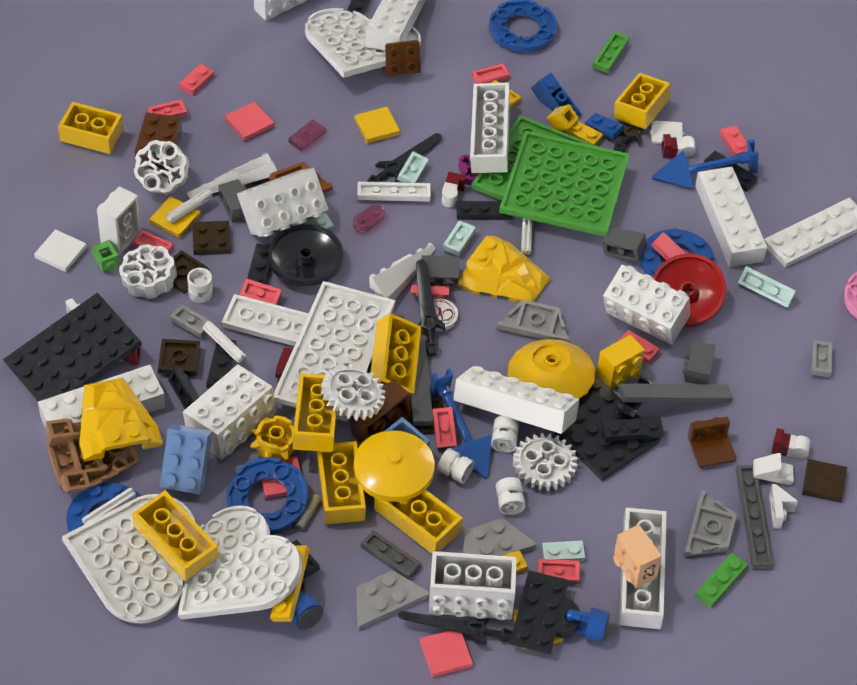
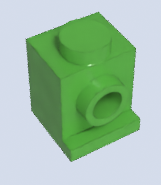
(107, 260)

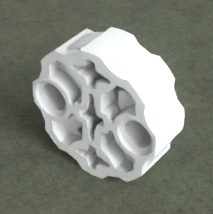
(176, 159)
(148, 271)

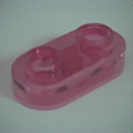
(366, 219)

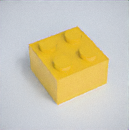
(620, 362)

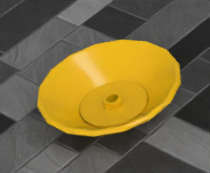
(554, 366)

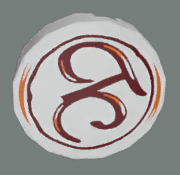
(446, 312)

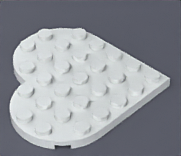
(342, 38)
(124, 566)
(250, 571)

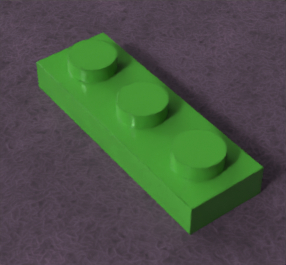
(610, 52)
(721, 580)

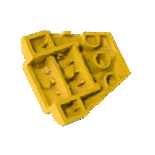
(502, 271)
(114, 420)

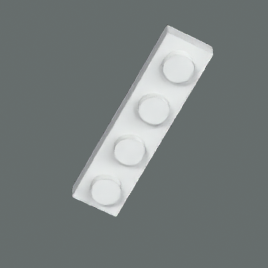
(393, 191)

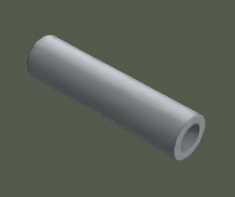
(310, 509)

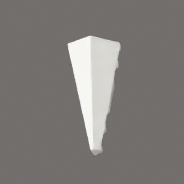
(252, 171)
(394, 279)

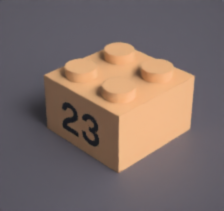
(637, 556)

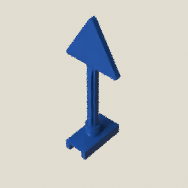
(679, 172)
(476, 450)

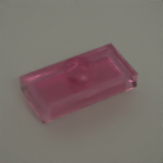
(307, 135)

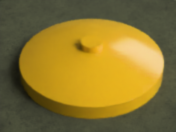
(394, 466)

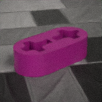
(465, 170)

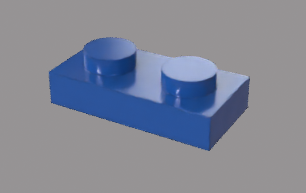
(605, 125)

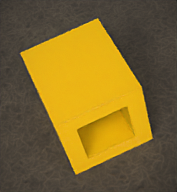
(562, 118)

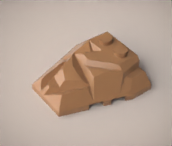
(68, 462)

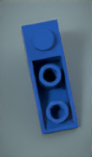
(552, 94)

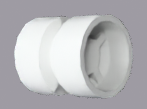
(200, 285)
(504, 434)
(452, 464)
(510, 496)

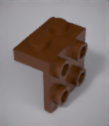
(402, 58)
(711, 442)

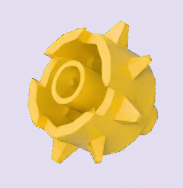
(274, 438)

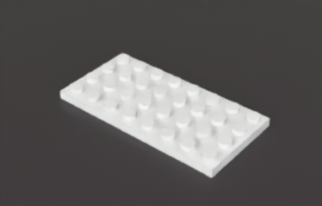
(335, 333)

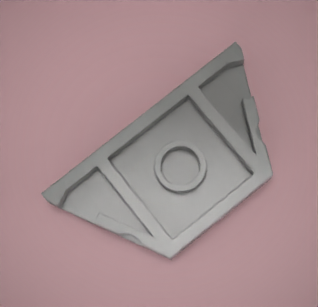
(535, 321)
(710, 527)
(496, 539)
(385, 597)

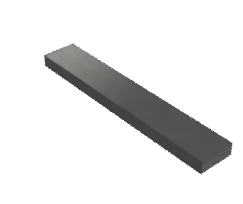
(675, 393)
(421, 399)
(754, 518)

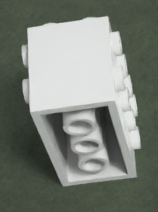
(283, 202)
(647, 304)
(231, 409)
(472, 585)

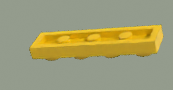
(285, 609)

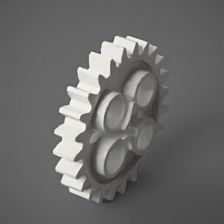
(353, 392)
(545, 462)

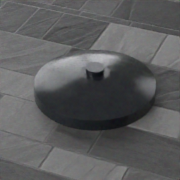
(305, 255)

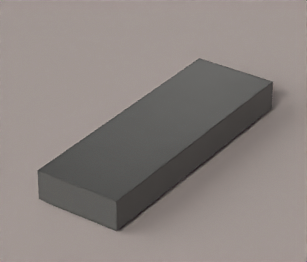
(390, 555)

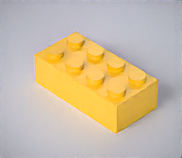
(396, 351)
(313, 418)
(340, 491)
(423, 520)
(175, 535)

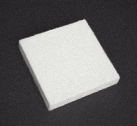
(60, 250)

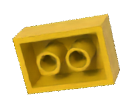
(642, 100)
(91, 127)

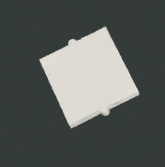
(659, 128)

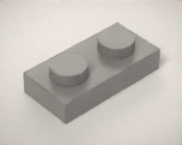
(189, 320)
(821, 358)

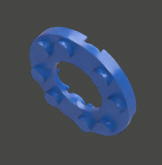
(514, 8)
(686, 240)
(276, 470)
(89, 498)

